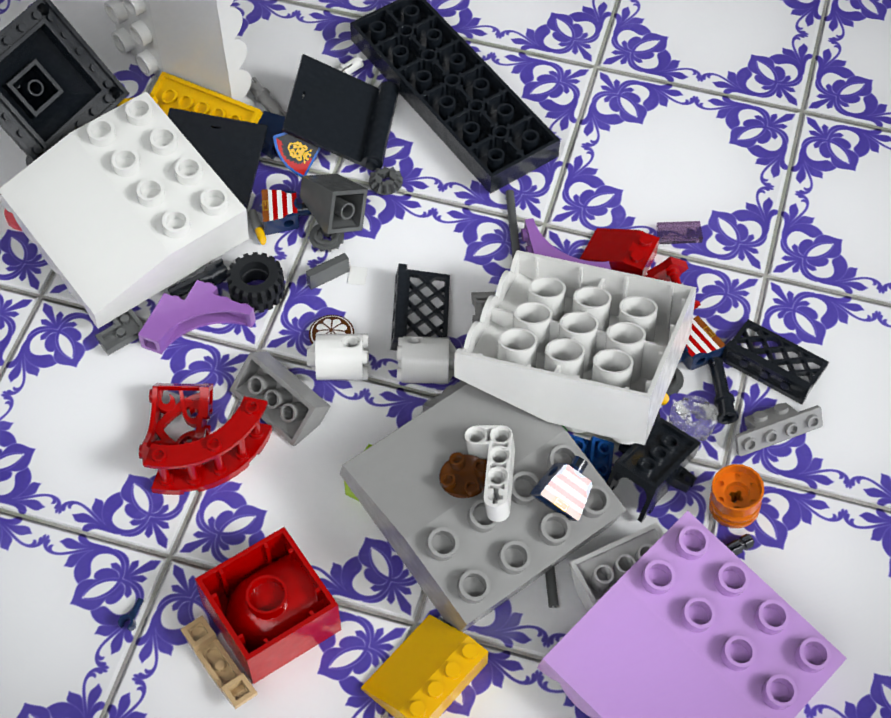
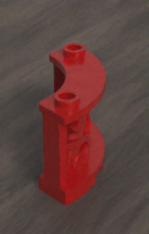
(200, 403)

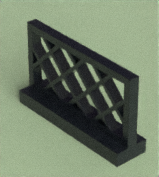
(401, 303)
(768, 370)

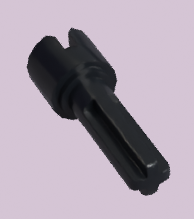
(214, 273)

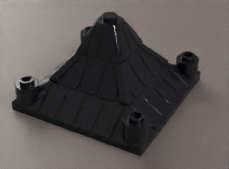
(50, 80)

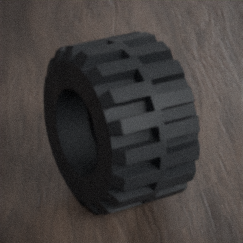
(256, 268)

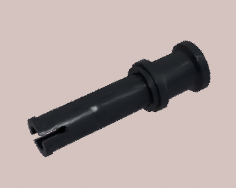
(724, 399)

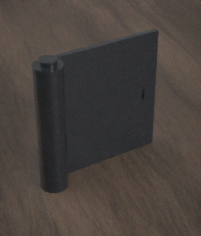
(341, 113)
(226, 145)

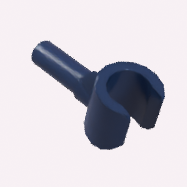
(131, 616)

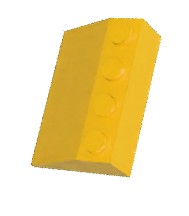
(426, 671)

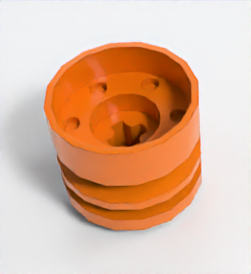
(736, 484)

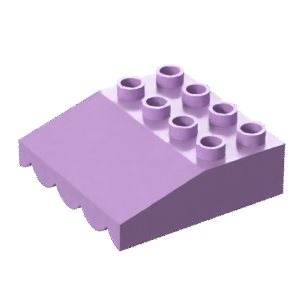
(691, 640)

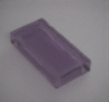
(679, 232)

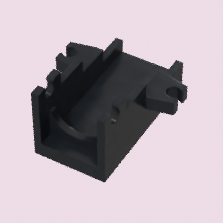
(657, 463)

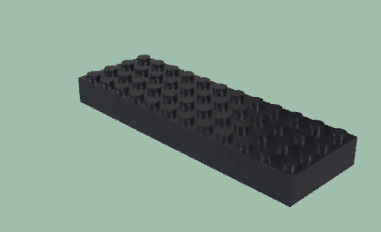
(455, 92)

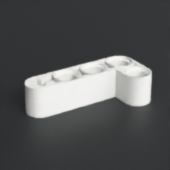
(498, 447)

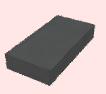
(327, 271)

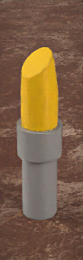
(257, 226)

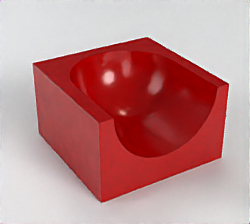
(269, 604)

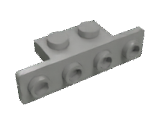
(775, 426)

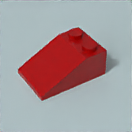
(624, 249)

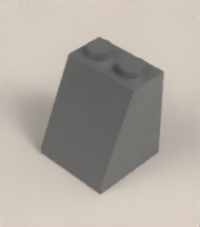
(334, 202)

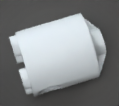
(339, 356)
(425, 359)

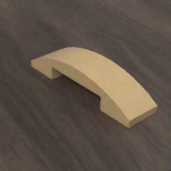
(218, 662)

